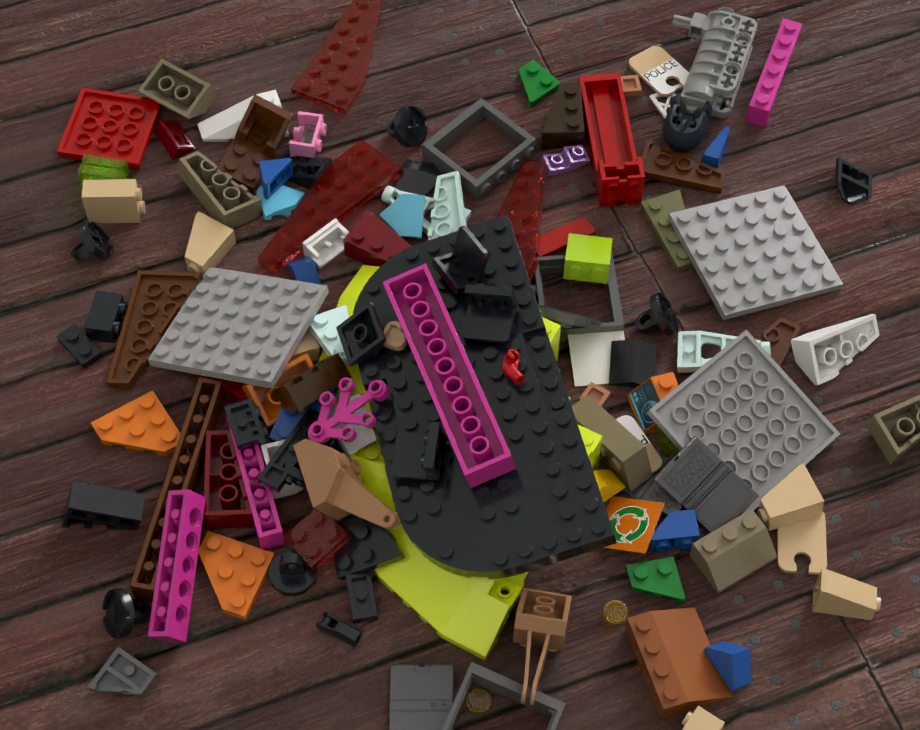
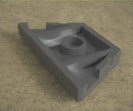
(568, 319)

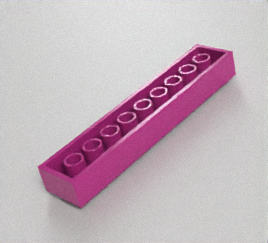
(449, 376)

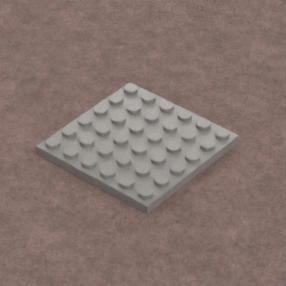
(754, 252)
(239, 327)
(746, 416)

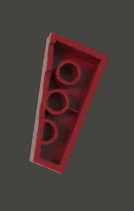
(372, 241)
(223, 484)

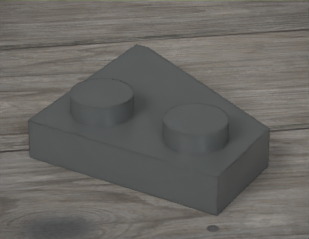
(124, 676)

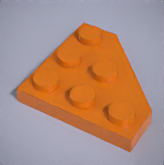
(139, 426)
(234, 572)

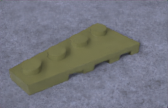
(657, 213)

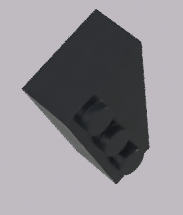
(103, 506)

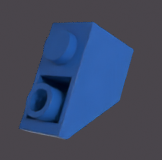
(676, 531)

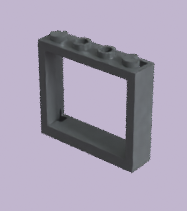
(480, 110)
(555, 265)
(507, 688)

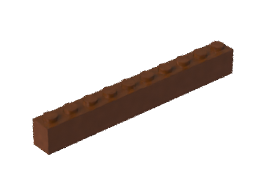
(181, 476)

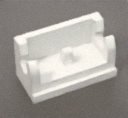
(325, 243)

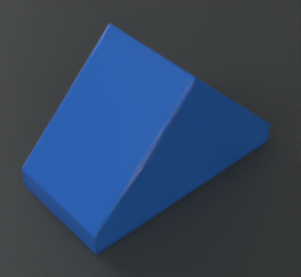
(274, 174)
(304, 270)
(732, 663)

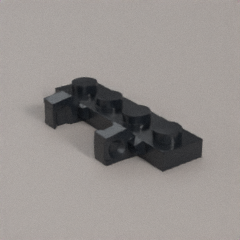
(284, 464)

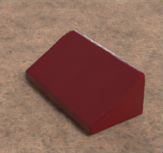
(173, 138)

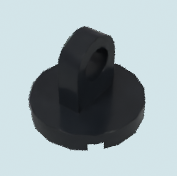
(409, 127)
(93, 241)
(659, 317)
(291, 573)
(121, 614)

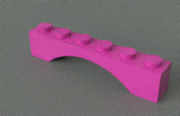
(773, 72)

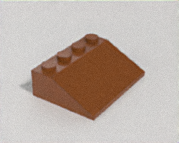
(674, 662)

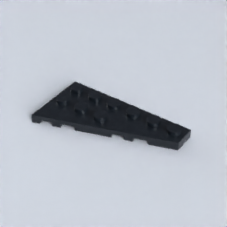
(369, 543)

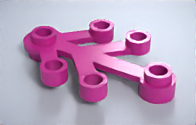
(345, 412)

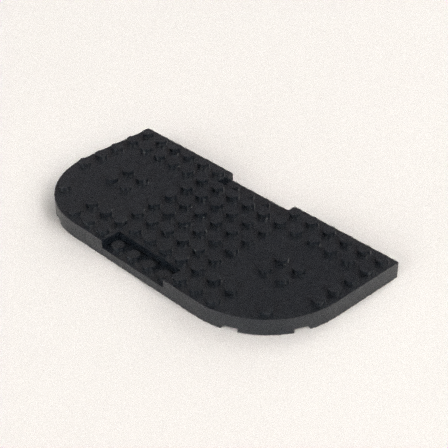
(528, 515)

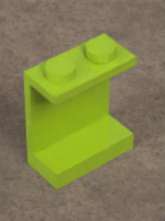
(587, 258)

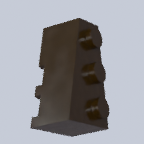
(565, 119)
(310, 384)

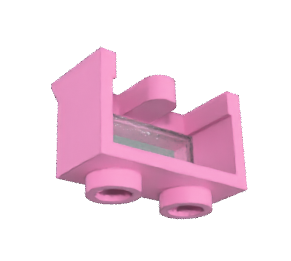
(308, 135)

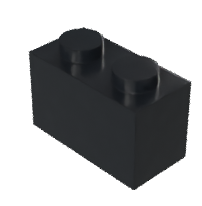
(105, 317)

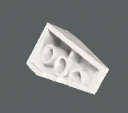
(225, 124)
(829, 349)

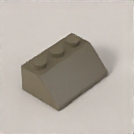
(178, 90)
(733, 551)

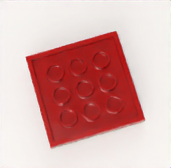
(110, 127)

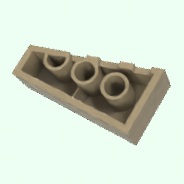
(217, 191)
(897, 428)
(619, 447)

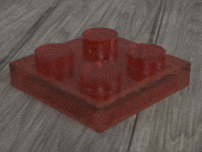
(317, 538)

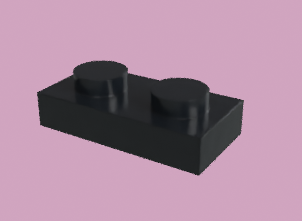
(79, 346)
(361, 597)

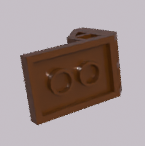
(255, 141)

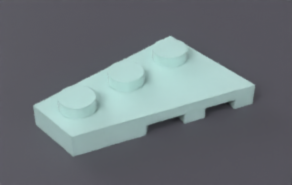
(325, 332)

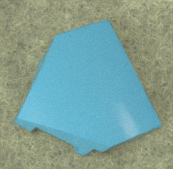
(281, 202)
(406, 216)

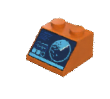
(647, 396)

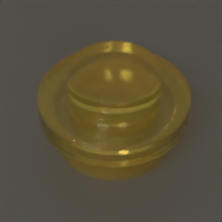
(615, 612)
(478, 701)

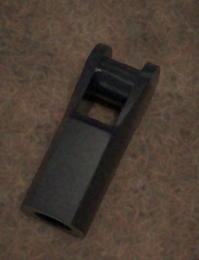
(341, 631)

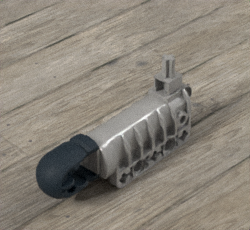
(708, 80)

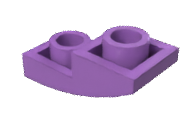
(570, 159)

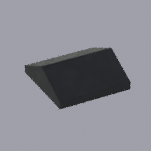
(361, 335)
(631, 362)

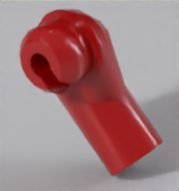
(510, 366)

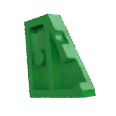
(537, 82)
(656, 578)

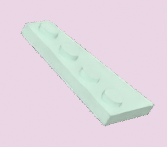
(448, 206)

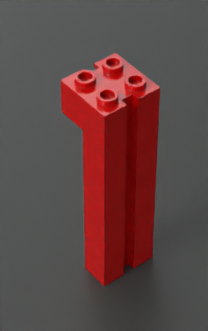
(610, 142)

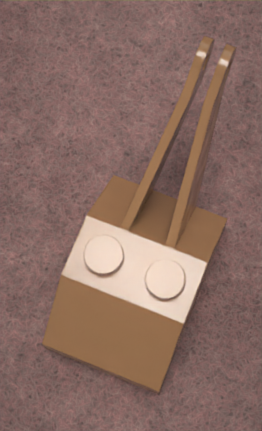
(337, 486)
(540, 623)

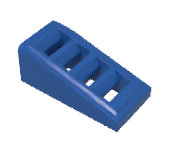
(715, 151)

